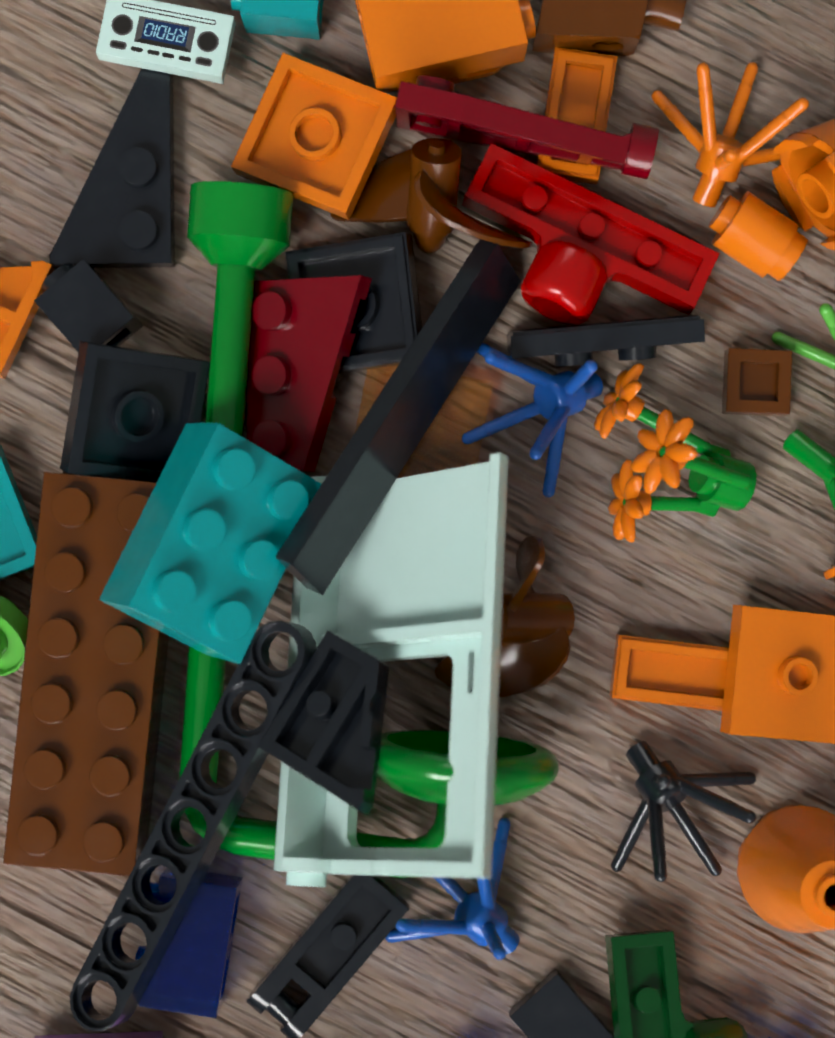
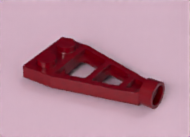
(437, 111)

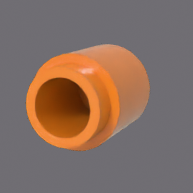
(757, 236)

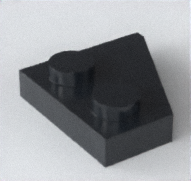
(334, 722)

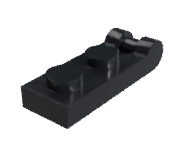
(329, 952)

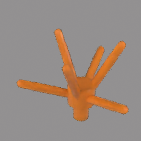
(722, 155)

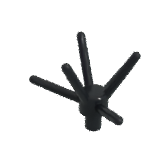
(664, 791)

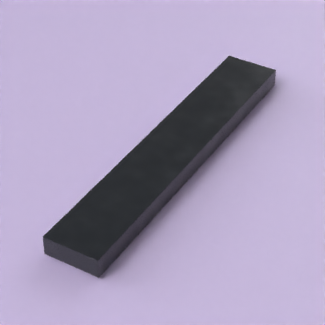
(399, 418)

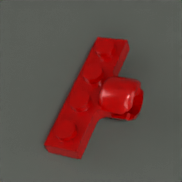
(584, 241)

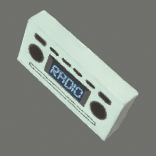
(166, 38)

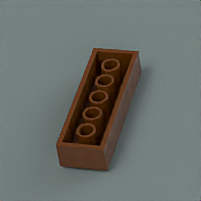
(85, 690)

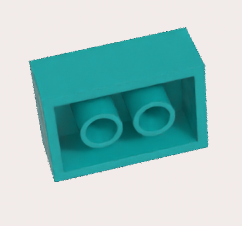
(210, 541)

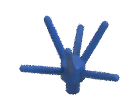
(554, 399)
(477, 912)

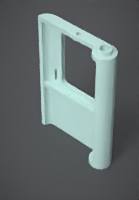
(414, 588)

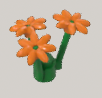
(713, 476)

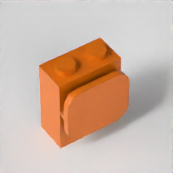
(443, 38)

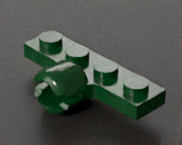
(648, 992)

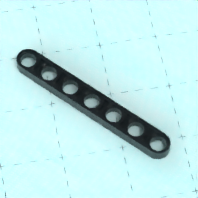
(169, 848)

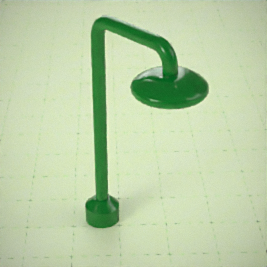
(241, 232)

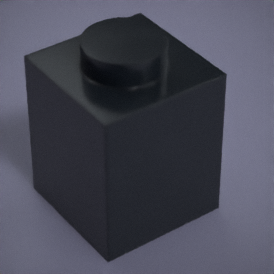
(86, 306)

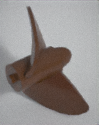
(424, 191)
(532, 631)

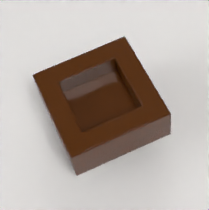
(757, 382)

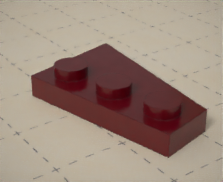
(294, 361)

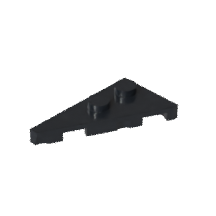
(129, 196)

